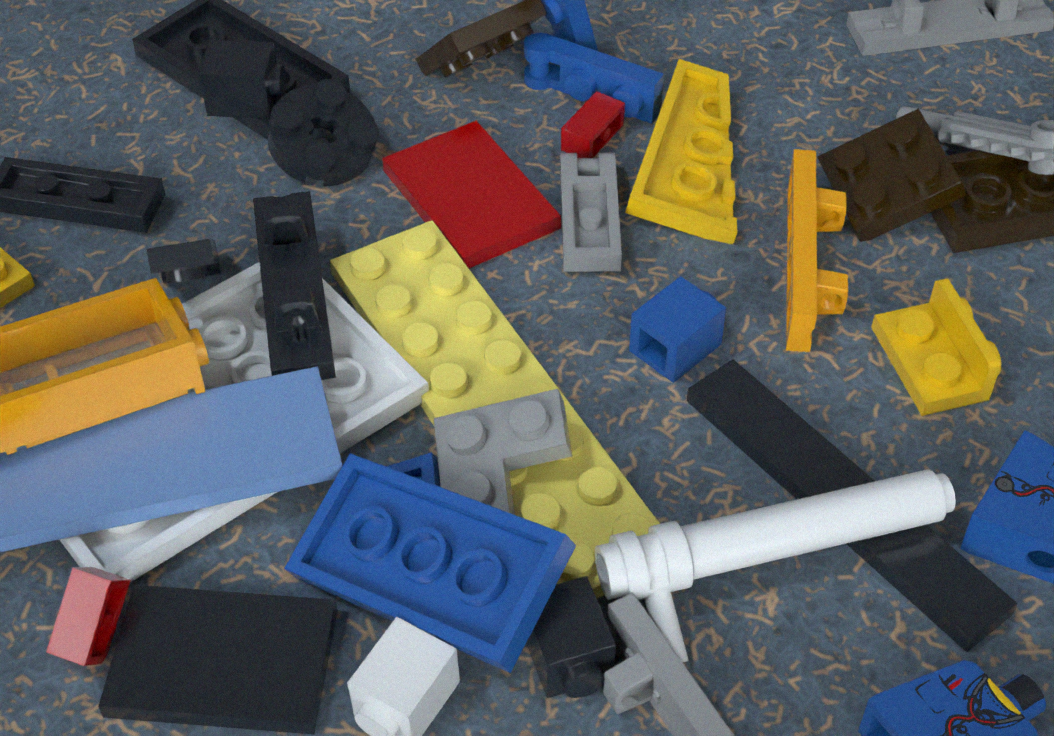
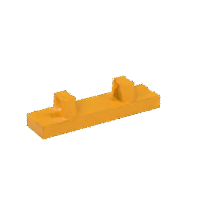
(807, 288)

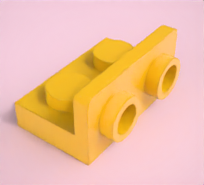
(939, 351)

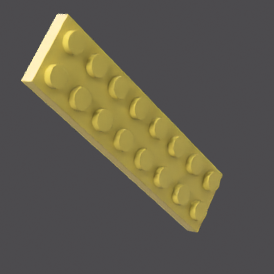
(471, 356)

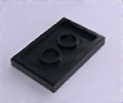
(220, 659)

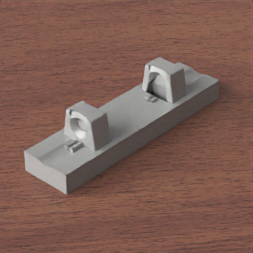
(944, 22)
(655, 674)

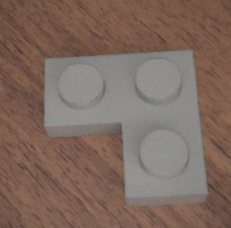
(489, 441)

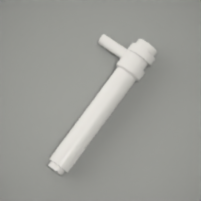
(677, 554)

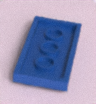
(432, 560)

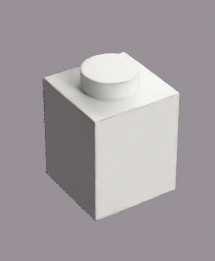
(403, 682)

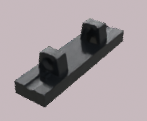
(292, 285)

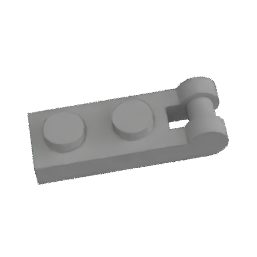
(590, 213)

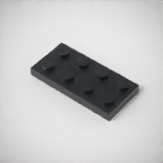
(181, 40)

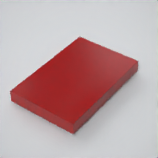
(472, 193)

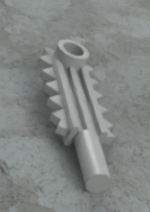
(995, 136)

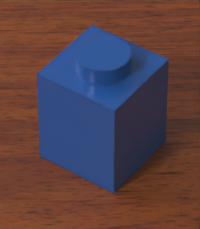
(677, 328)

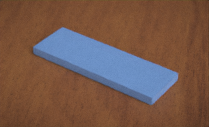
(171, 459)

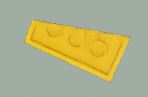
(690, 158)

